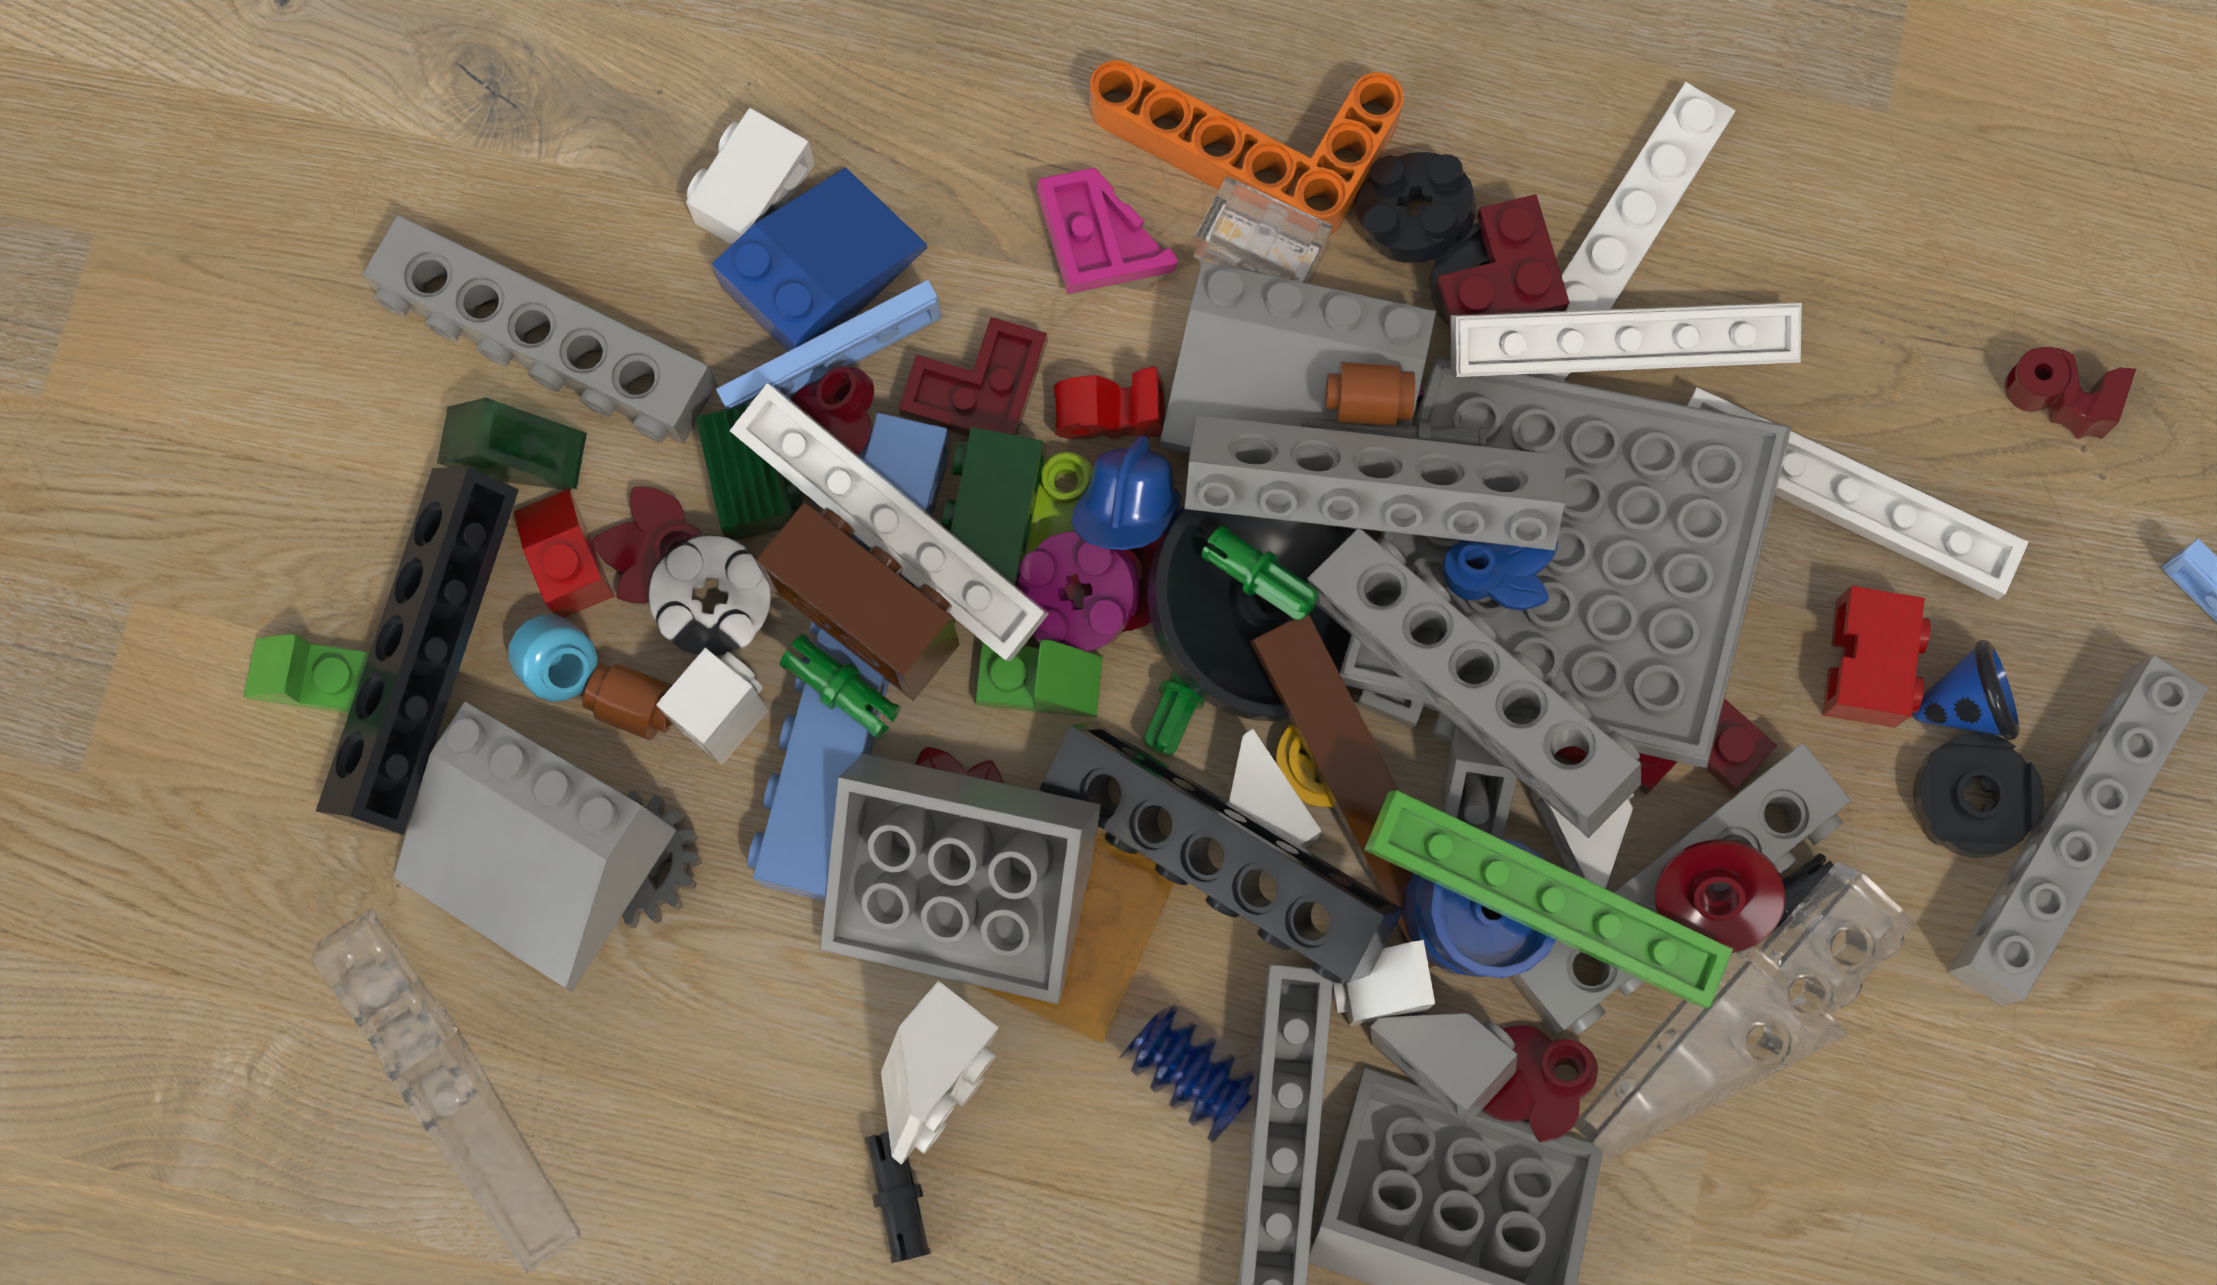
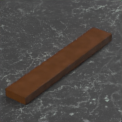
(1334, 741)

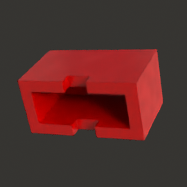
(1879, 657)

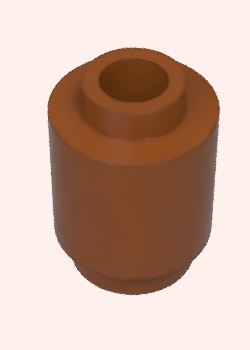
(1370, 393)
(627, 700)

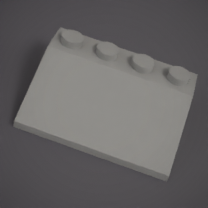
(1267, 342)
(526, 845)
(957, 876)
(1451, 1202)

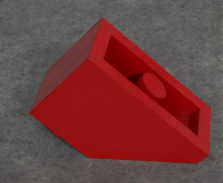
(562, 555)

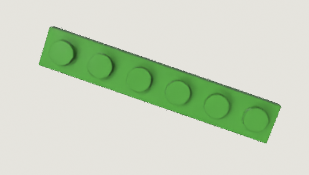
(1548, 899)

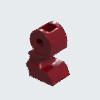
(2051, 381)

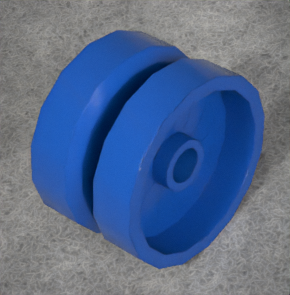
(1468, 936)

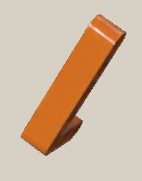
(1250, 149)

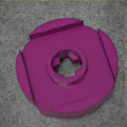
(1105, 612)

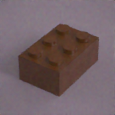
(860, 599)

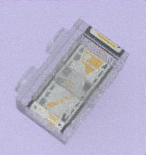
(1261, 234)

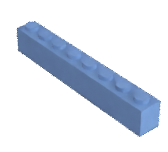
(824, 741)

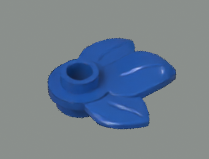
(1504, 574)

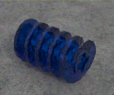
(1190, 1071)

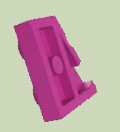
(1097, 234)

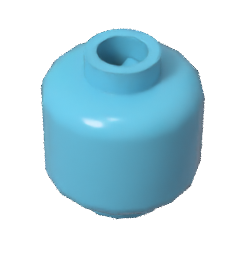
(552, 657)

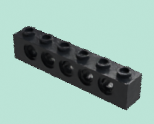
(417, 650)
(1358, 915)

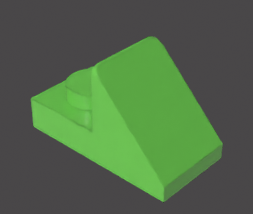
(304, 674)
(1041, 680)

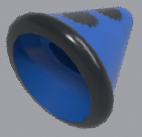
(1973, 696)

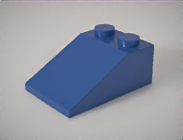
(817, 260)

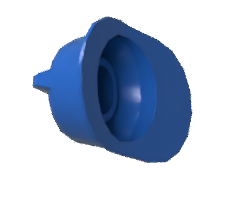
(1127, 498)

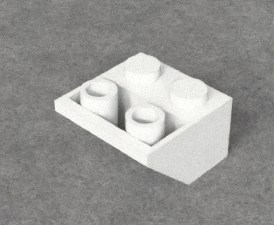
(933, 1067)

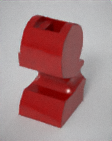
(1100, 407)

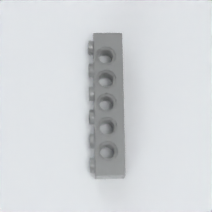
(414, 256)
(1376, 482)
(1794, 784)
(1579, 792)
(2077, 831)
(1285, 1128)

